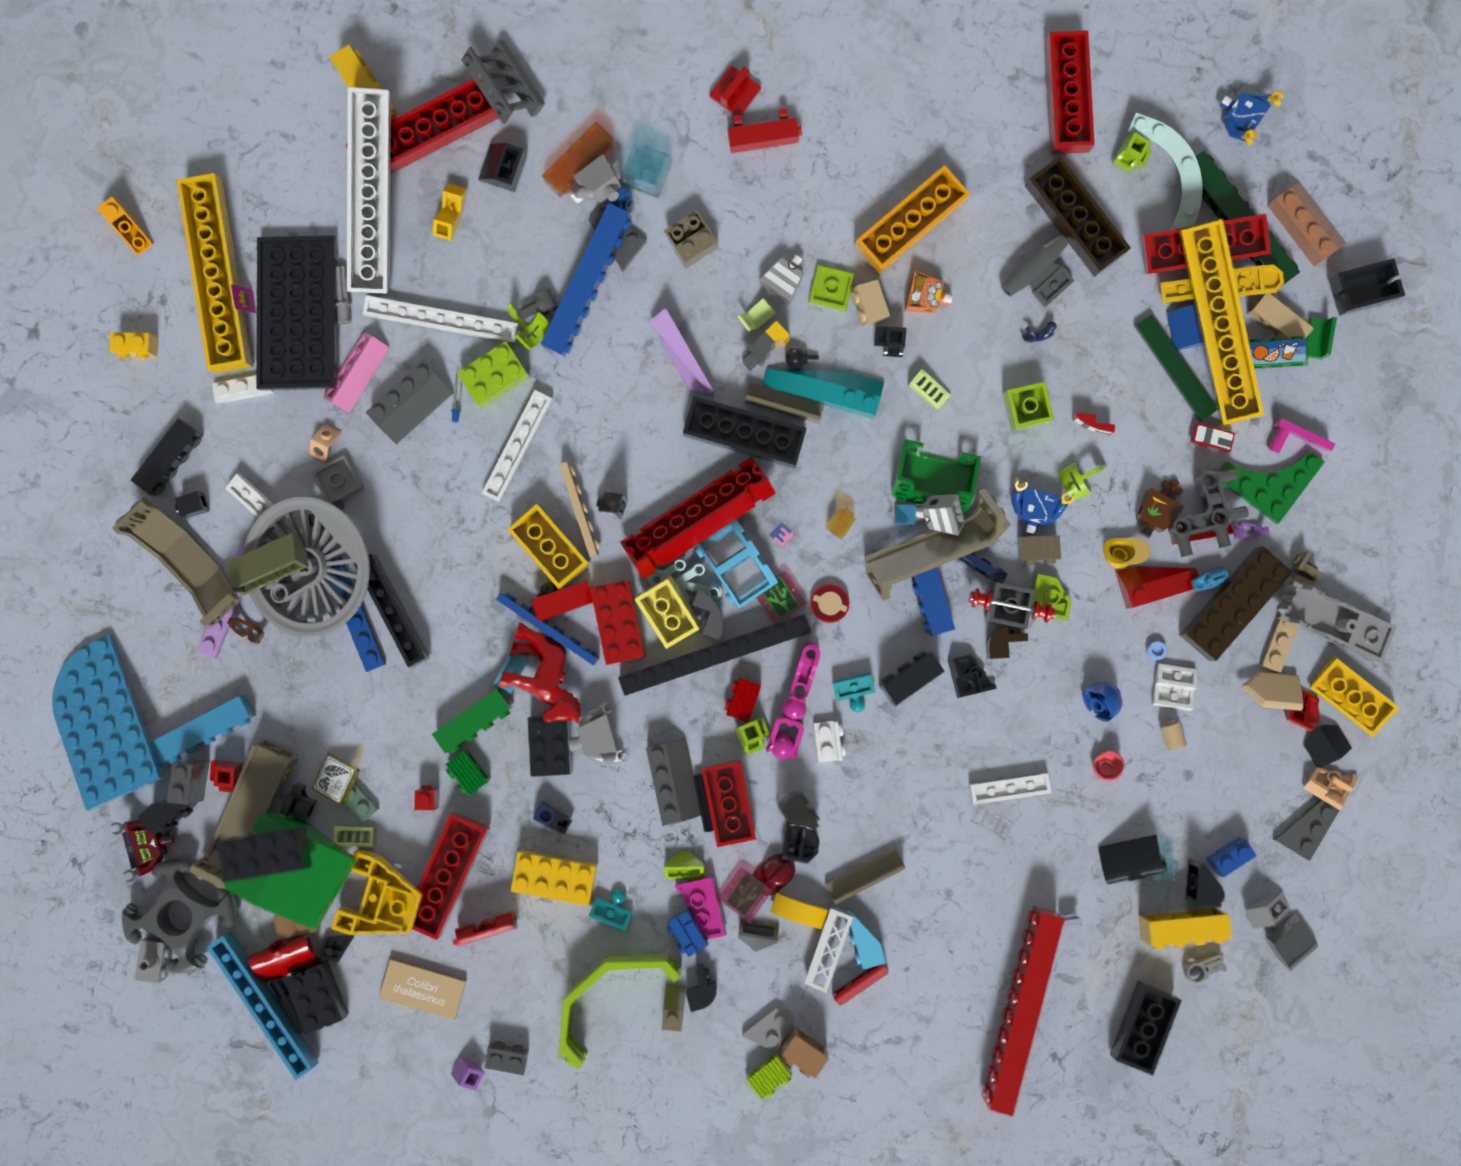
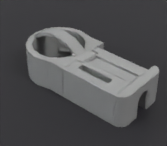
(1207, 966)

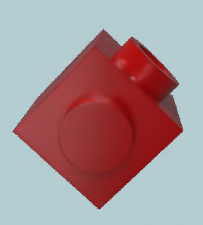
(426, 798)

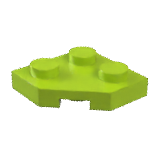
(1049, 590)

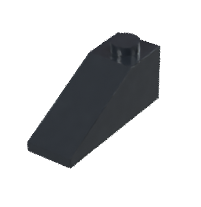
(612, 504)

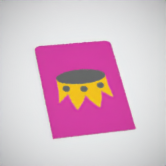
(243, 298)

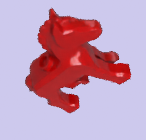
(547, 676)

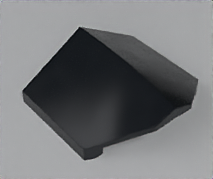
(1327, 745)
(800, 843)

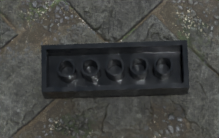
(744, 432)

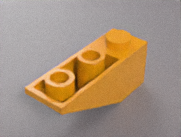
(124, 225)

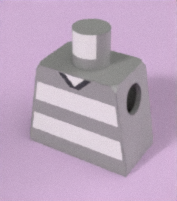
(783, 278)
(943, 514)

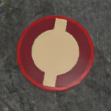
(829, 603)

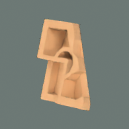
(1330, 786)

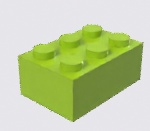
(493, 375)

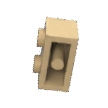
(869, 303)

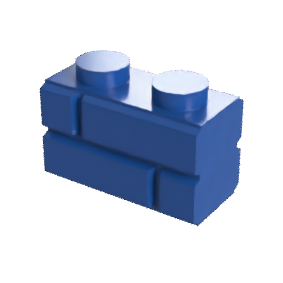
(1231, 857)
(687, 932)

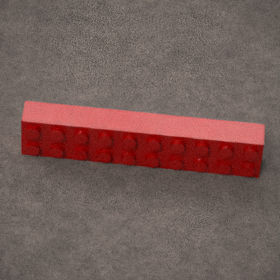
(1022, 1011)

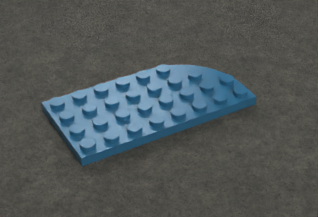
(102, 726)

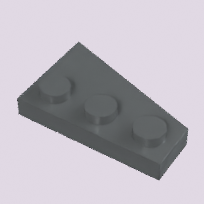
(631, 245)
(1309, 830)

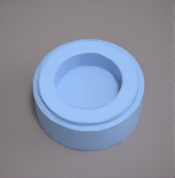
(1156, 650)

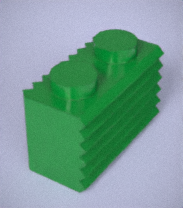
(467, 773)

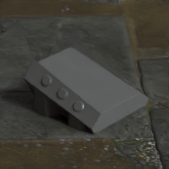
(1291, 942)

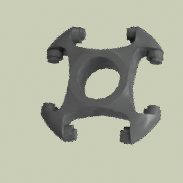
(158, 922)

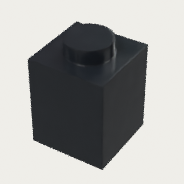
(191, 504)

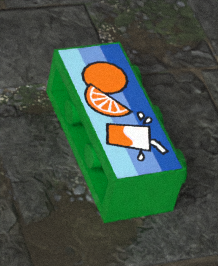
(1279, 352)

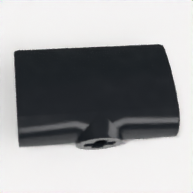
(1132, 859)

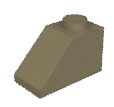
(673, 1007)

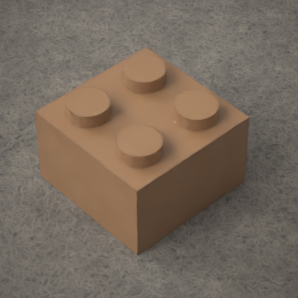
(804, 1052)

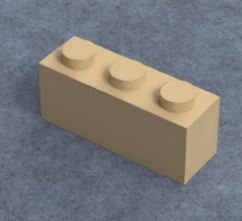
(1279, 318)

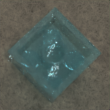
(646, 169)

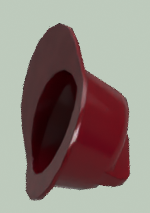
(775, 872)

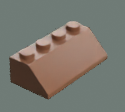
(1306, 224)

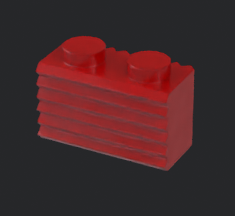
(743, 699)

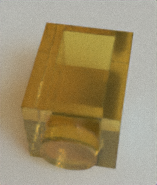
(841, 523)

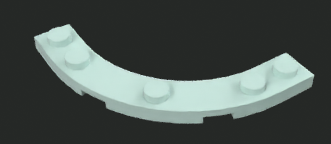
(1184, 160)

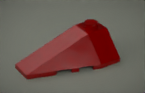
(1151, 583)

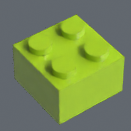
(1028, 406)

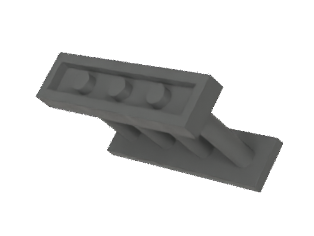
(514, 74)

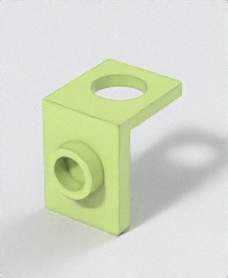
(757, 315)

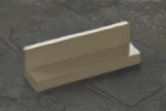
(784, 403)
(865, 875)

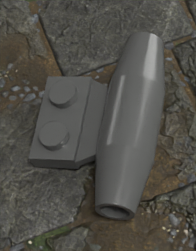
(1041, 272)

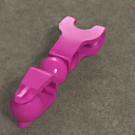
(794, 707)

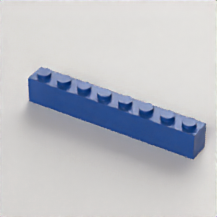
(586, 280)

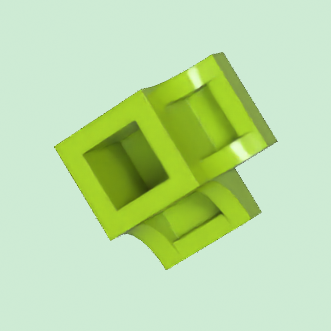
(1132, 152)
(752, 735)

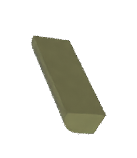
(267, 564)

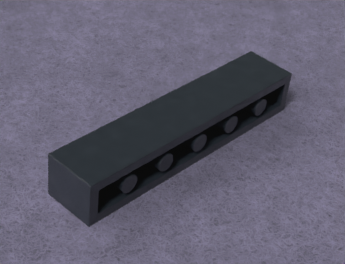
(394, 615)

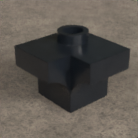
(891, 339)
(298, 803)

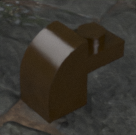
(998, 642)

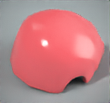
(1108, 766)

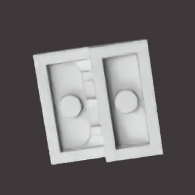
(1175, 687)

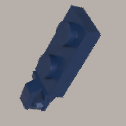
(984, 567)

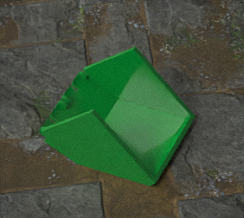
(301, 894)

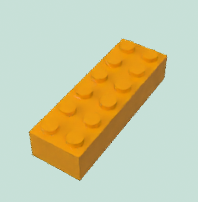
(912, 220)

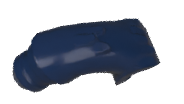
(1044, 334)

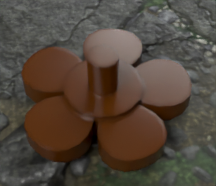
(1171, 488)

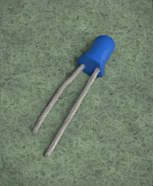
(455, 412)

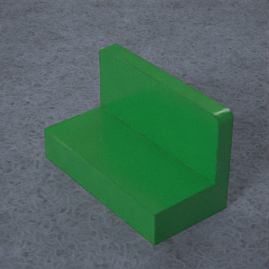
(1321, 337)

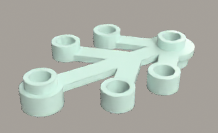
(682, 581)

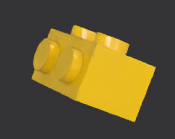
(133, 345)

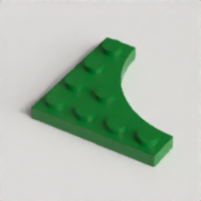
(1274, 491)

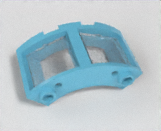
(734, 564)

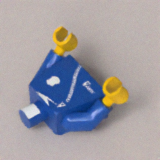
(1247, 113)
(1037, 507)

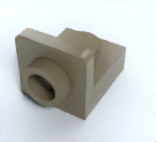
(1305, 569)

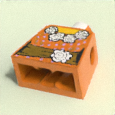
(926, 294)

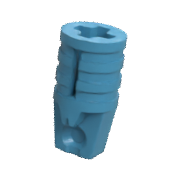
(1210, 579)

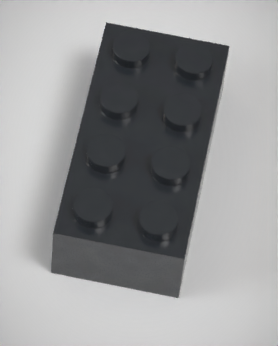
(264, 854)
(1145, 1027)

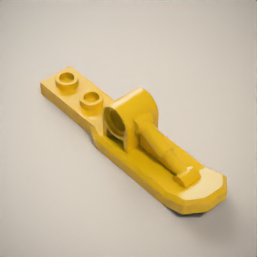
(1249, 281)

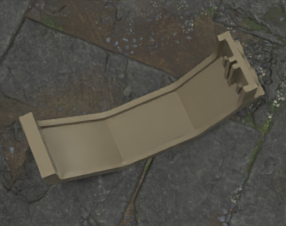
(182, 557)

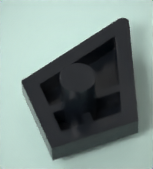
(335, 947)

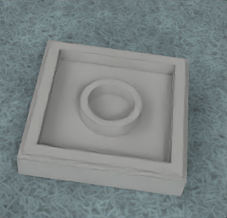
(337, 479)

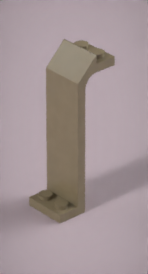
(935, 547)
(250, 798)

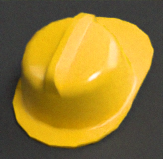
(1125, 551)

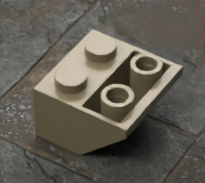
(691, 239)

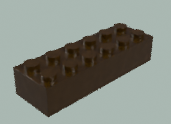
(1077, 216)
(1236, 603)

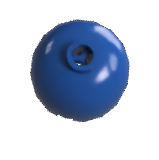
(1103, 699)

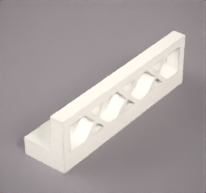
(824, 945)

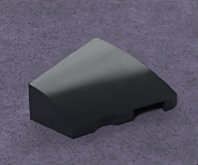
(968, 676)

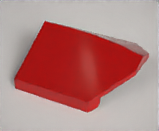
(1310, 714)

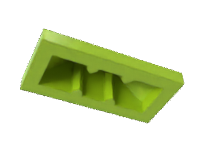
(684, 866)

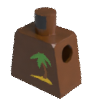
(1156, 512)

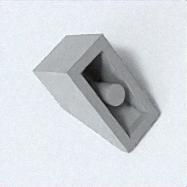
(1267, 910)

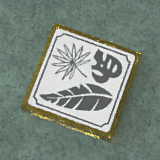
(335, 779)

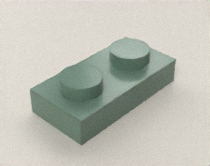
(360, 804)

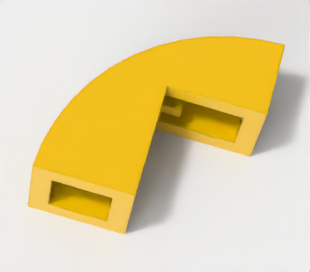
(450, 214)
(800, 912)

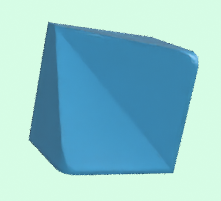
(905, 514)

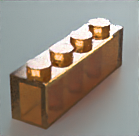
(582, 153)

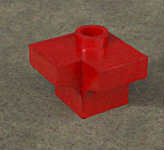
(225, 774)

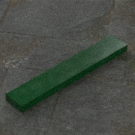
(1176, 368)

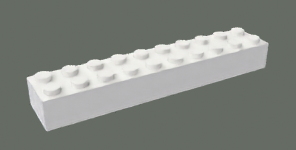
(368, 190)

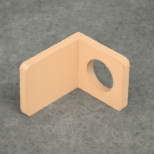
(323, 439)

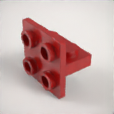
(735, 90)

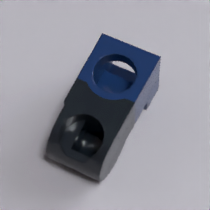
(552, 818)

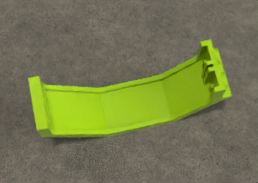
(568, 1045)

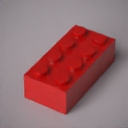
(617, 622)
(728, 803)

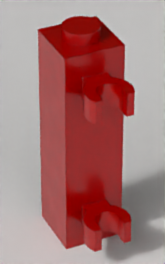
(764, 134)

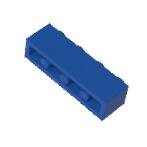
(932, 602)

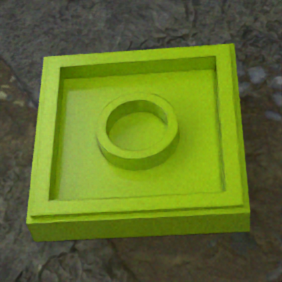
(831, 288)

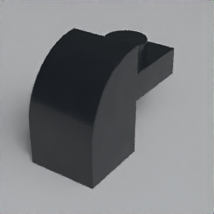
(703, 994)

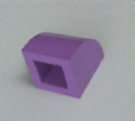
(467, 1073)

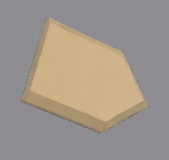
(1275, 690)

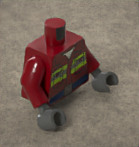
(143, 847)

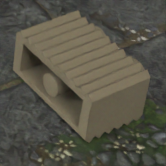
(1038, 549)

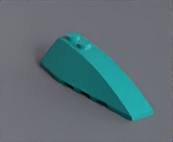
(833, 388)

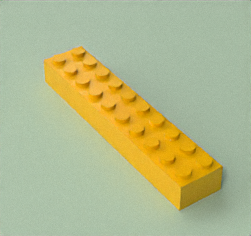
(213, 272)
(1221, 322)

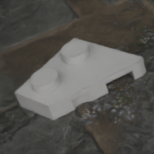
(771, 1029)

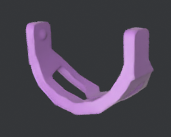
(1240, 533)

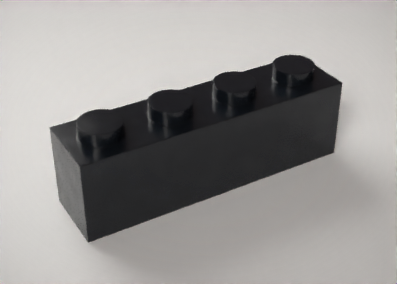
(167, 457)

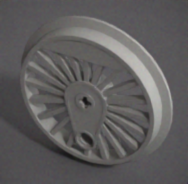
(317, 574)

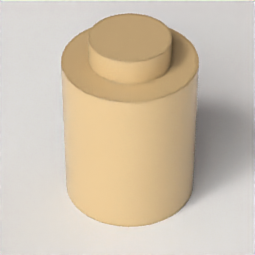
(1173, 734)

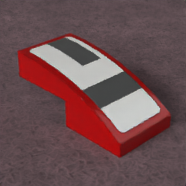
(1089, 422)
(1212, 437)

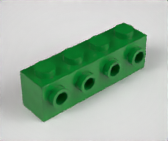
(473, 720)

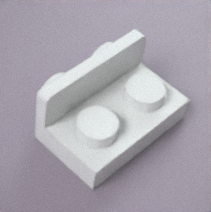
(828, 741)

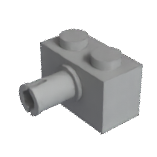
(152, 960)

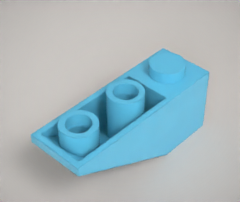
(867, 944)

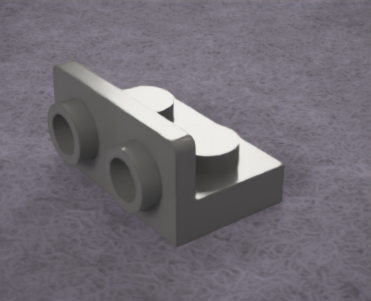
(506, 1058)

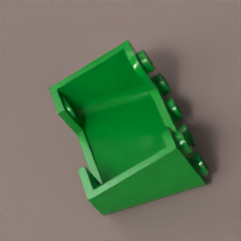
(929, 475)

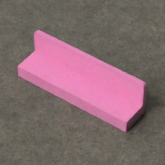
(357, 372)

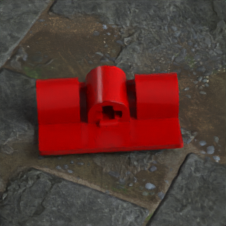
(470, 934)
(283, 958)

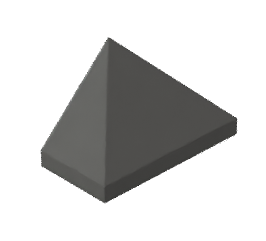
(758, 934)

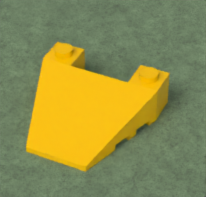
(388, 900)

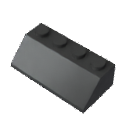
(409, 402)
(673, 781)

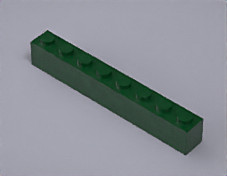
(1227, 204)

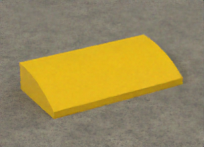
(1353, 696)

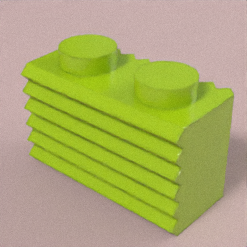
(769, 1076)

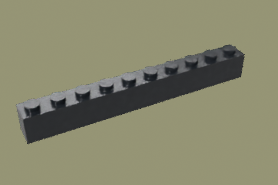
(714, 654)

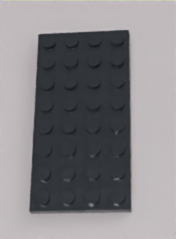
(296, 313)

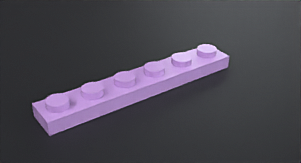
(215, 636)

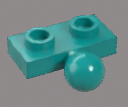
(853, 688)
(610, 912)

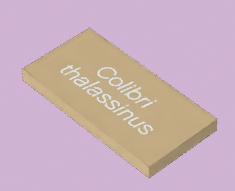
(422, 989)

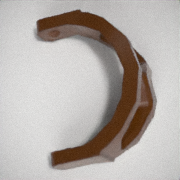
(233, 622)

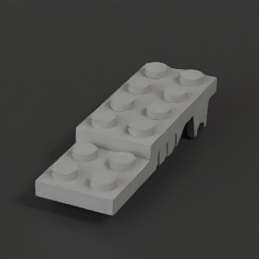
(1335, 621)

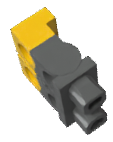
(765, 345)

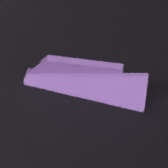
(680, 353)

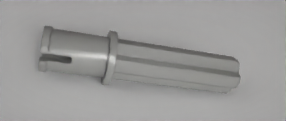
(342, 296)

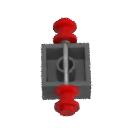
(1010, 605)

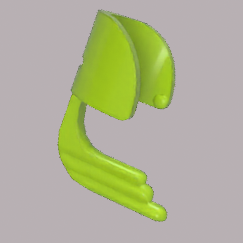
(539, 320)
(1065, 478)

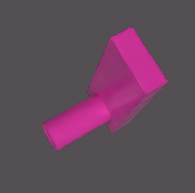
(1286, 428)

